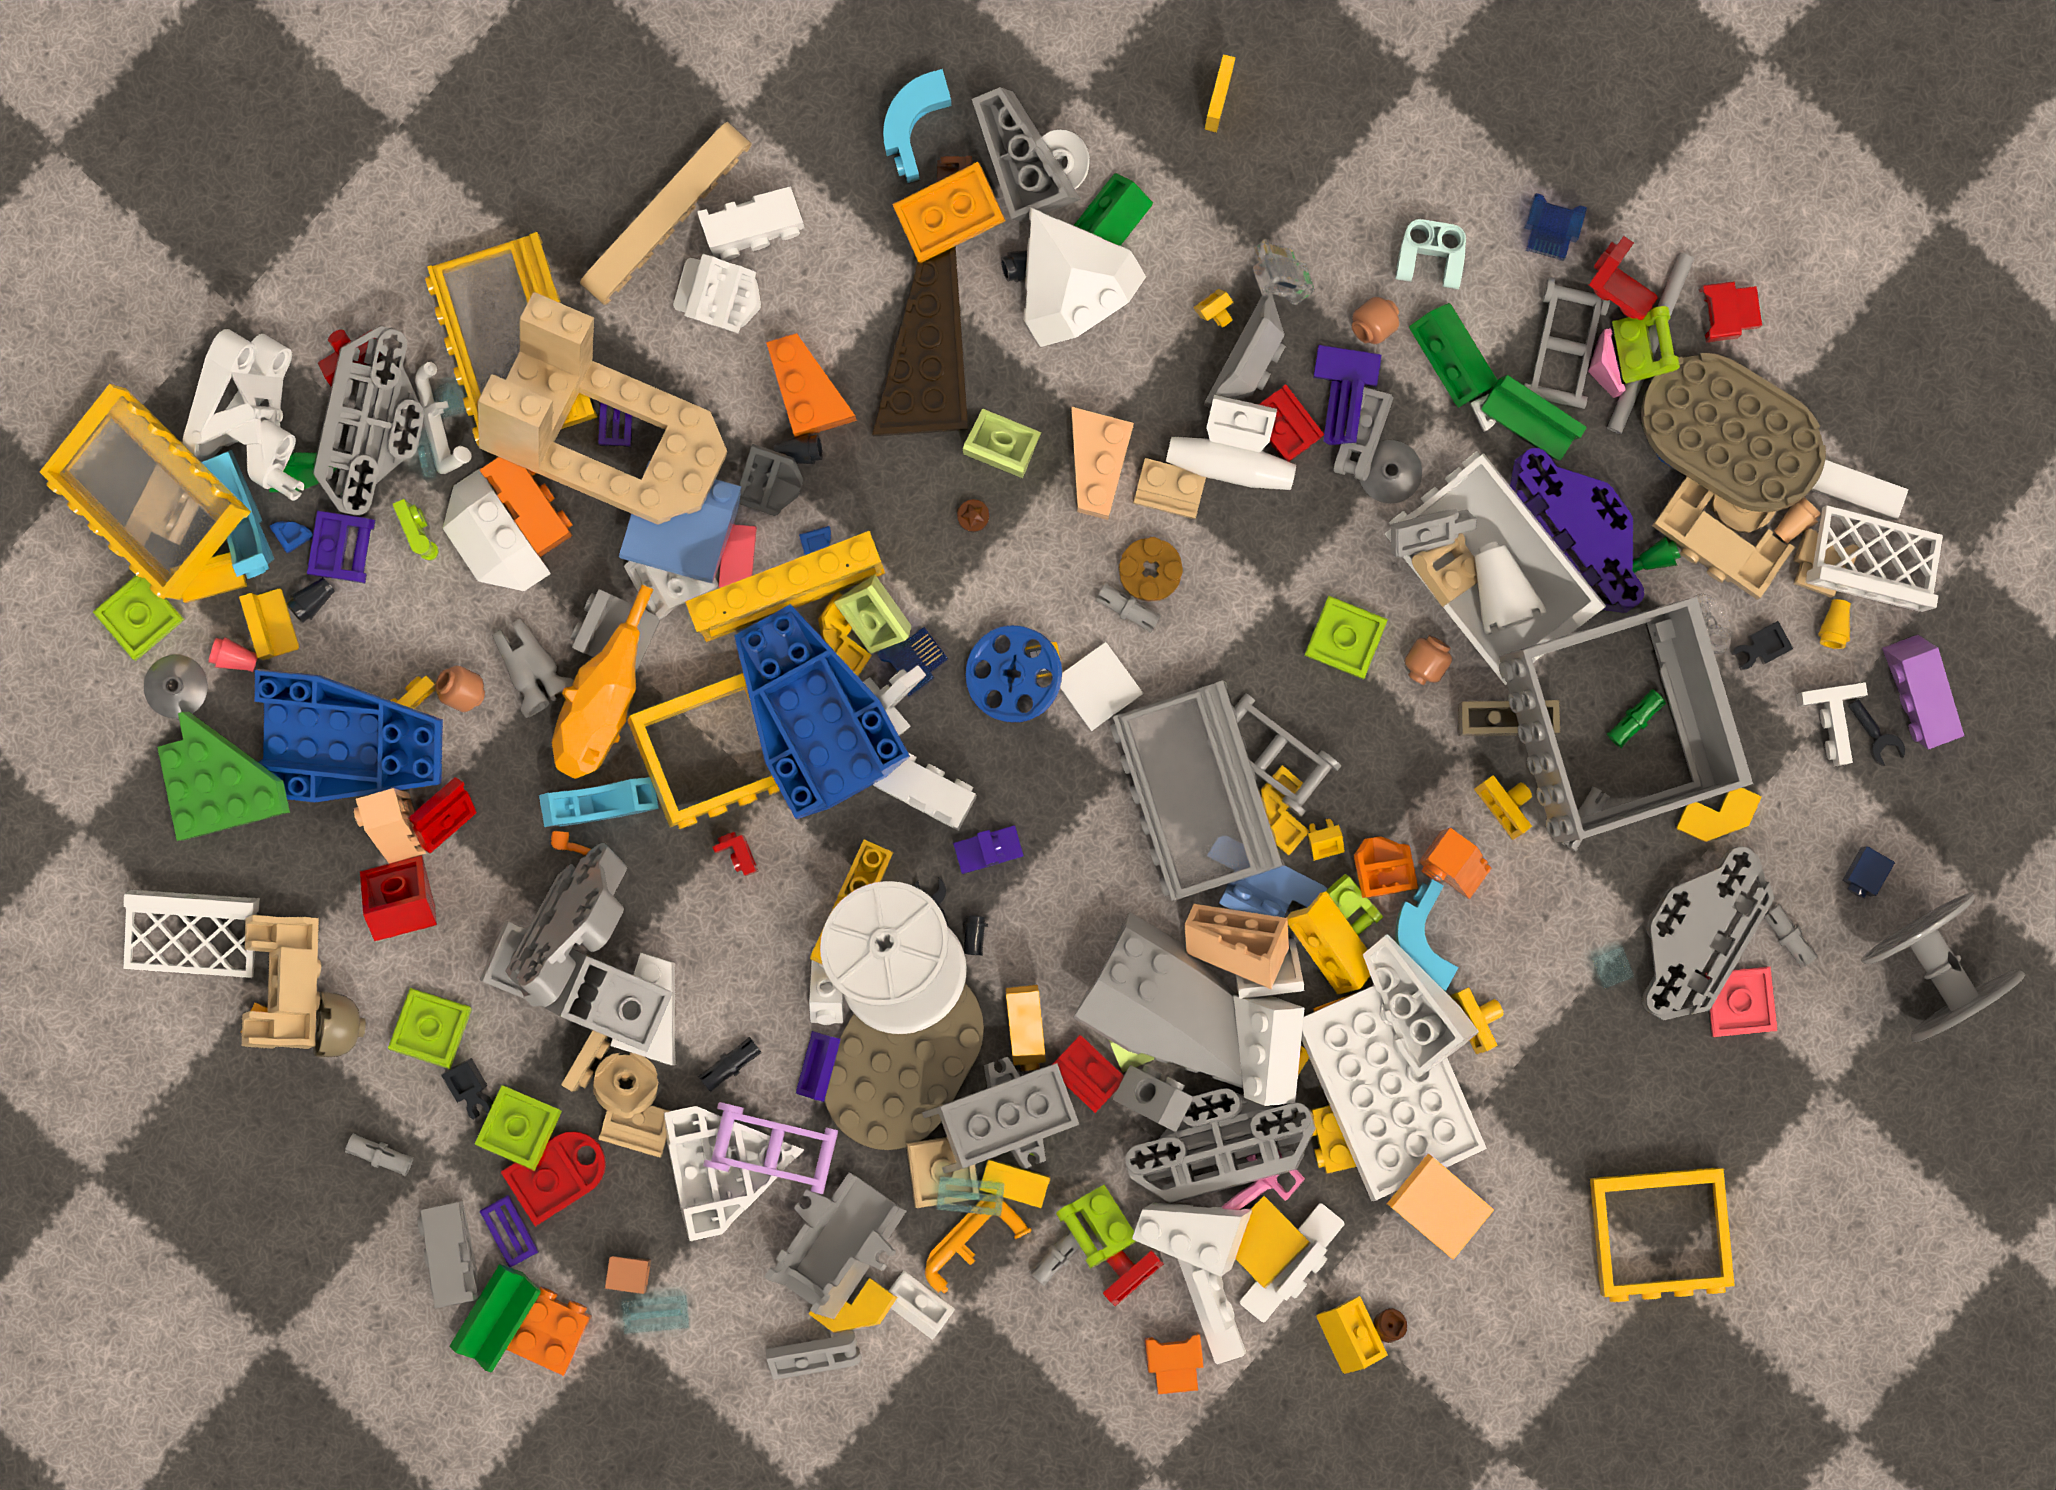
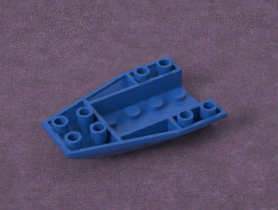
(814, 715)
(343, 740)

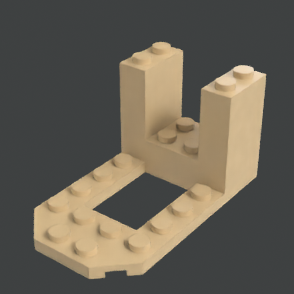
(527, 410)

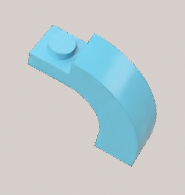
(912, 102)
(598, 802)
(1412, 938)

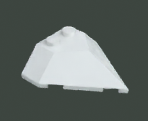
(1073, 279)
(710, 1196)

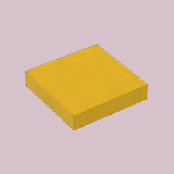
(1220, 93)
(1269, 1243)

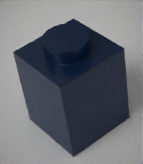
(1867, 872)

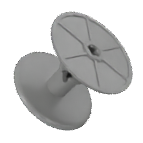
(1952, 984)

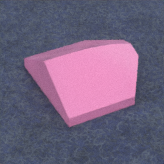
(1604, 365)

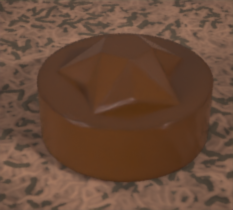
(973, 515)
(1390, 1325)

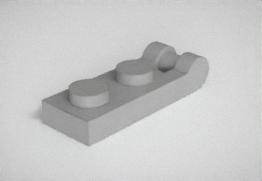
(1372, 420)
(814, 1356)

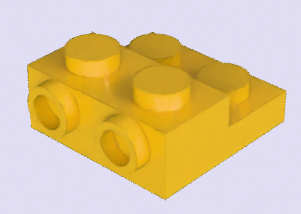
(1333, 1150)

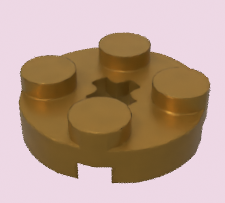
(1148, 587)

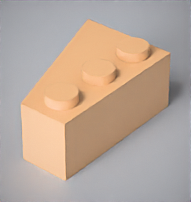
(1098, 458)
(388, 824)
(1238, 941)

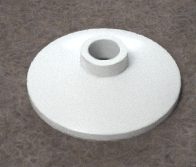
(1069, 145)

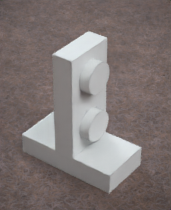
(902, 684)
(1834, 717)

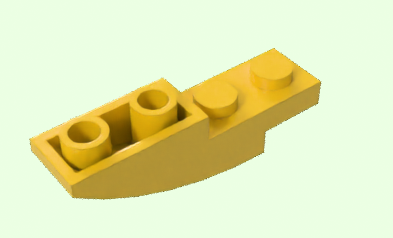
(866, 869)

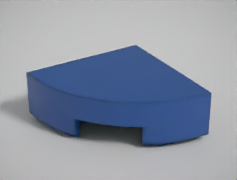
(291, 534)
(815, 539)

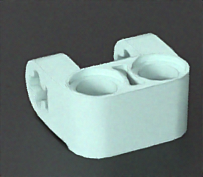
(1433, 246)

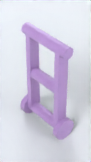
(733, 1113)

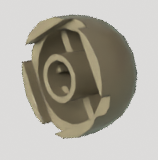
(337, 1025)

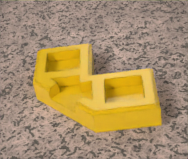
(834, 632)
(1709, 824)
(1287, 829)
(865, 1311)

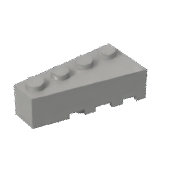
(1021, 157)

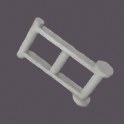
(1601, 306)
(1323, 760)

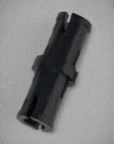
(729, 1064)

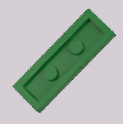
(1115, 210)
(1453, 354)
(1532, 417)
(496, 1317)

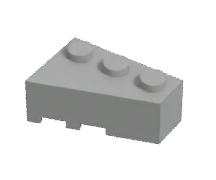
(449, 1254)

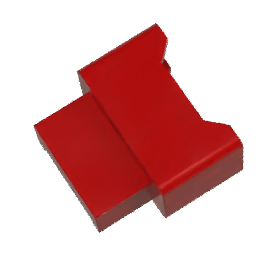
(1731, 310)

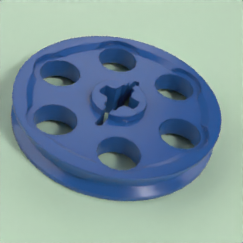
(998, 678)

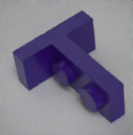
(988, 849)

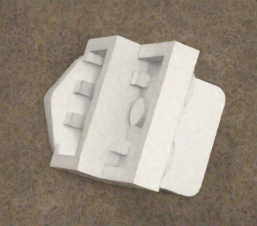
(717, 293)

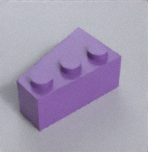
(1924, 691)

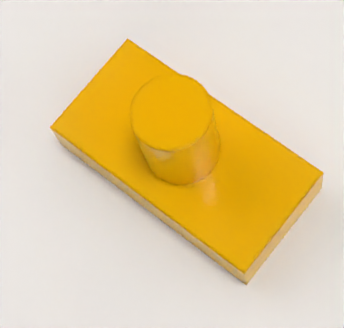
(1506, 805)
(1480, 1017)

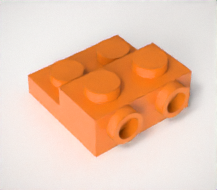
(551, 1332)

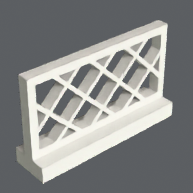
(1870, 586)
(187, 905)

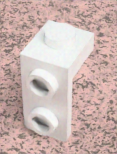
(825, 998)

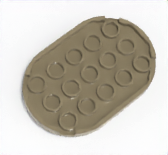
(1734, 433)
(889, 1079)

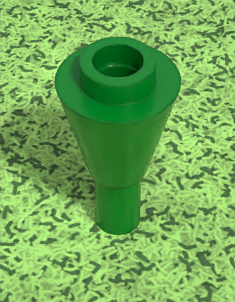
(1659, 555)

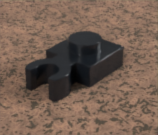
(1766, 645)
(466, 1083)

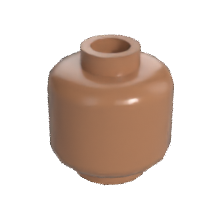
(1375, 320)
(1428, 660)
(460, 688)

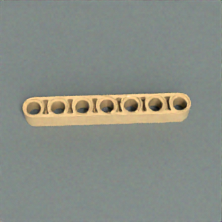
(664, 212)

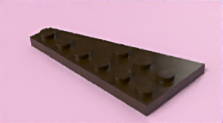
(927, 366)

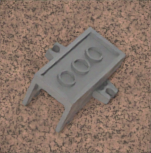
(1007, 1116)
(837, 1244)

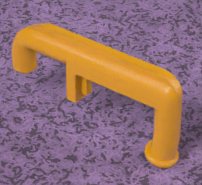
(960, 1234)

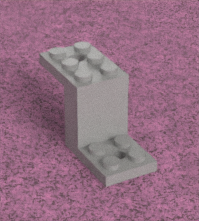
(592, 993)

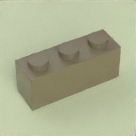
(1496, 718)

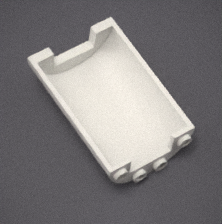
(1508, 521)

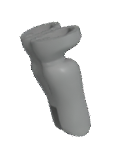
(528, 665)

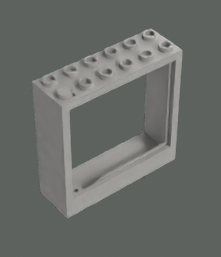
(1695, 700)

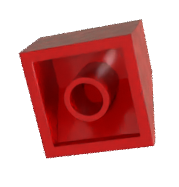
(397, 898)

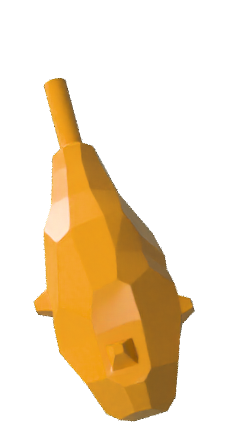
(599, 699)

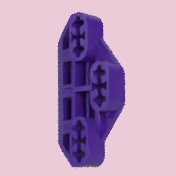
(1583, 525)

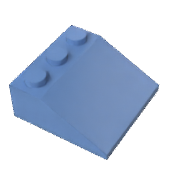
(688, 542)

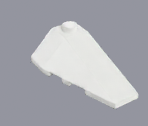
(1421, 1012)

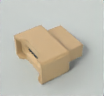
(1805, 557)

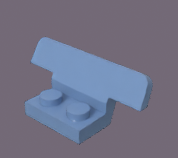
(1271, 892)

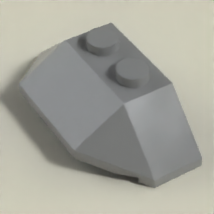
(1252, 354)

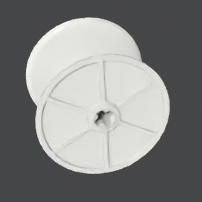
(893, 957)

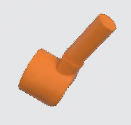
(560, 841)

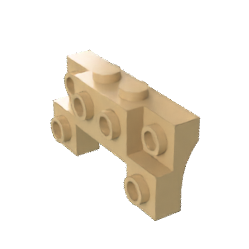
(1718, 547)
(291, 982)

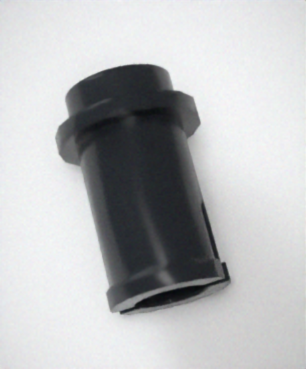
(974, 934)

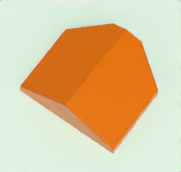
(1384, 867)

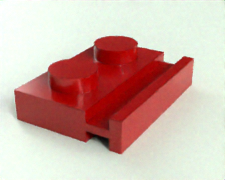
(1293, 426)
(442, 815)
(1088, 1073)

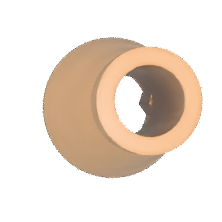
(1797, 520)

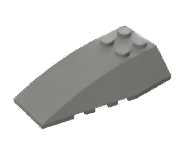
(1164, 1004)

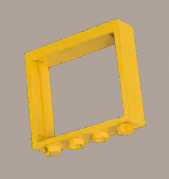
(671, 708)
(1653, 1290)

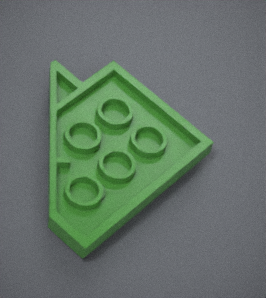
(215, 783)

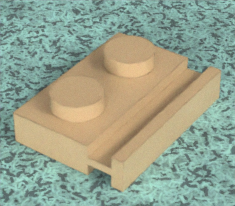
(1169, 489)
(580, 1072)
(642, 1132)

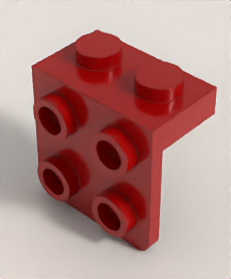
(1615, 285)

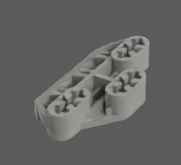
(374, 422)
(574, 911)
(1696, 936)
(1215, 1140)

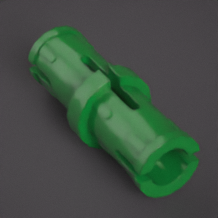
(1636, 718)

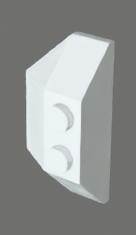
(490, 537)

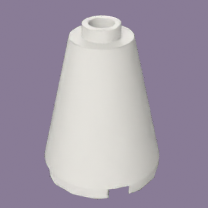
(1504, 590)

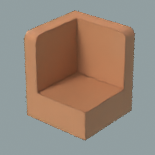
(628, 1274)

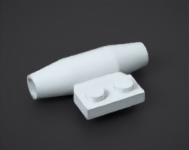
(1234, 447)

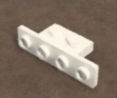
(1320, 1230)
(1214, 1313)

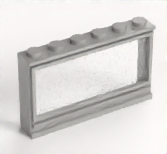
(1196, 791)

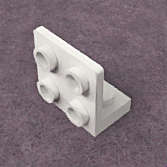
(669, 588)

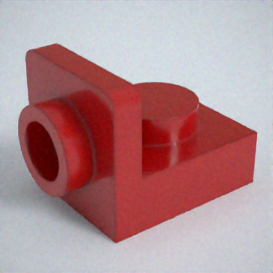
(742, 858)

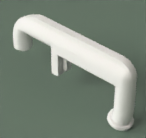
(434, 426)

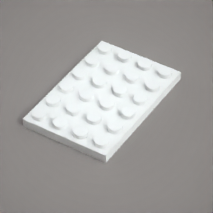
(1379, 1100)

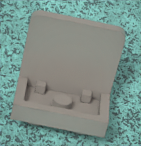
(602, 620)

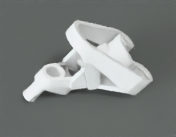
(259, 375)

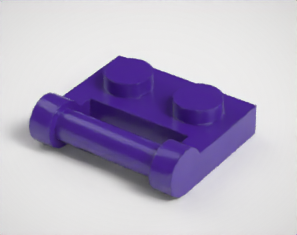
(330, 546)

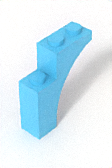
(247, 541)

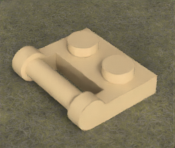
(1451, 579)

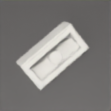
(920, 1305)

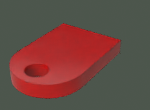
(558, 1176)

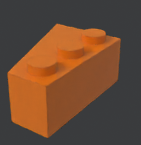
(806, 390)
(528, 504)
(1455, 862)

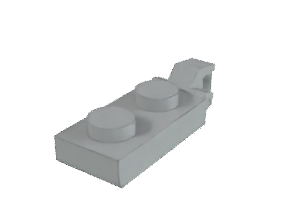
(1429, 531)

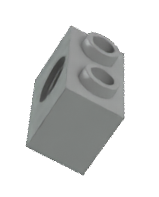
(1153, 1098)

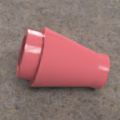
(232, 655)

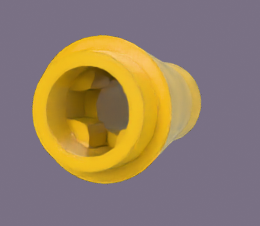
(1836, 626)

